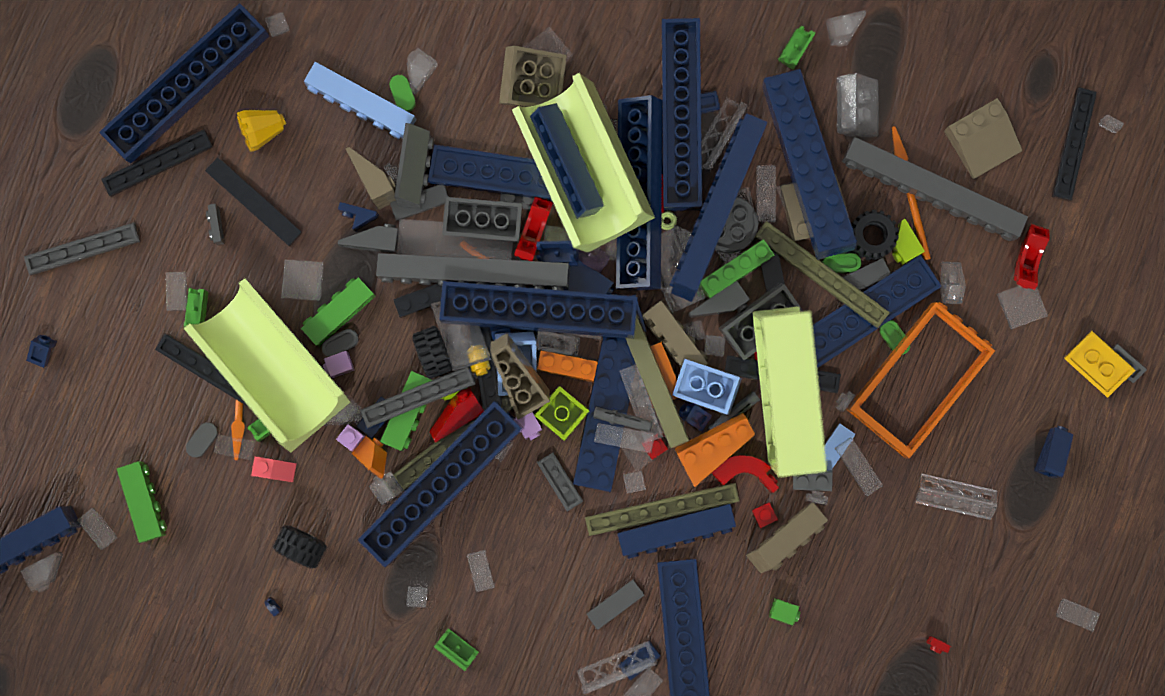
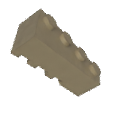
(671, 334)
(519, 378)
(788, 538)

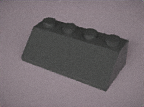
(413, 167)
(482, 219)
(740, 328)

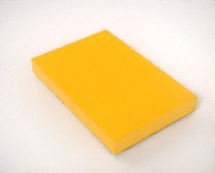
(1099, 364)

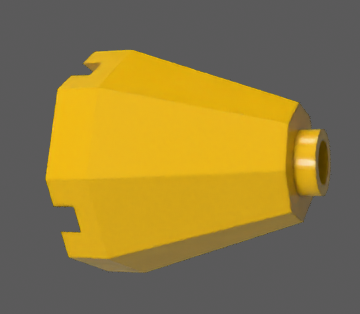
(259, 126)

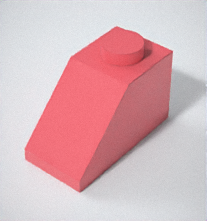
(274, 469)

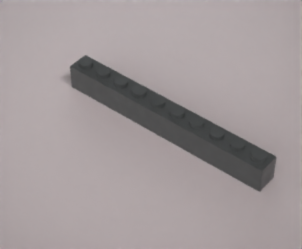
(934, 189)
(472, 270)

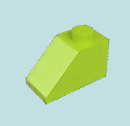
(907, 244)

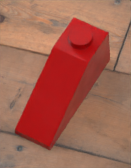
(457, 413)

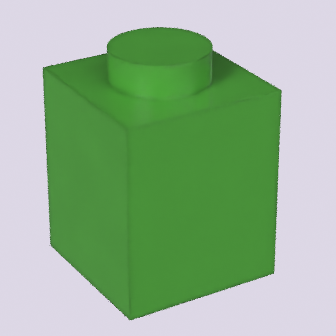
(784, 612)

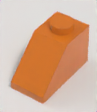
(371, 455)

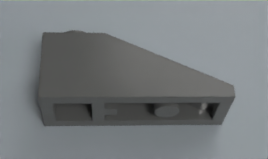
(375, 239)
(726, 301)

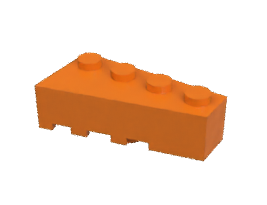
(713, 447)

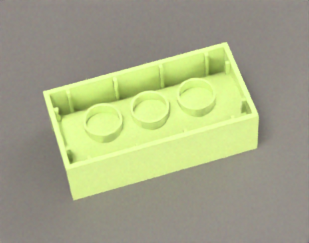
(606, 161)
(269, 368)
(789, 391)

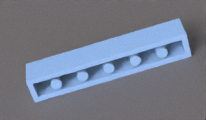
(358, 99)

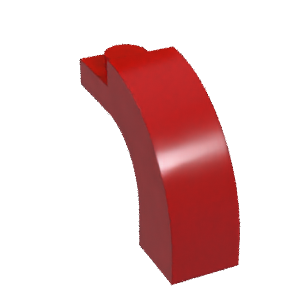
(533, 229)
(1030, 255)
(745, 464)

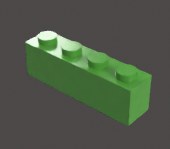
(736, 269)
(338, 311)
(400, 428)
(141, 501)

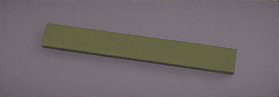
(822, 275)
(657, 387)
(414, 469)
(662, 509)

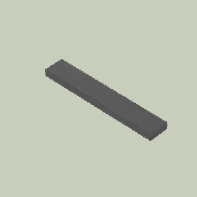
(82, 249)
(417, 397)

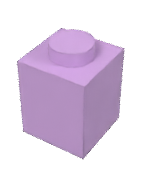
(338, 364)
(531, 426)
(350, 437)

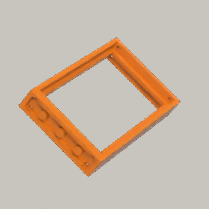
(966, 332)

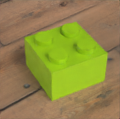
(562, 413)

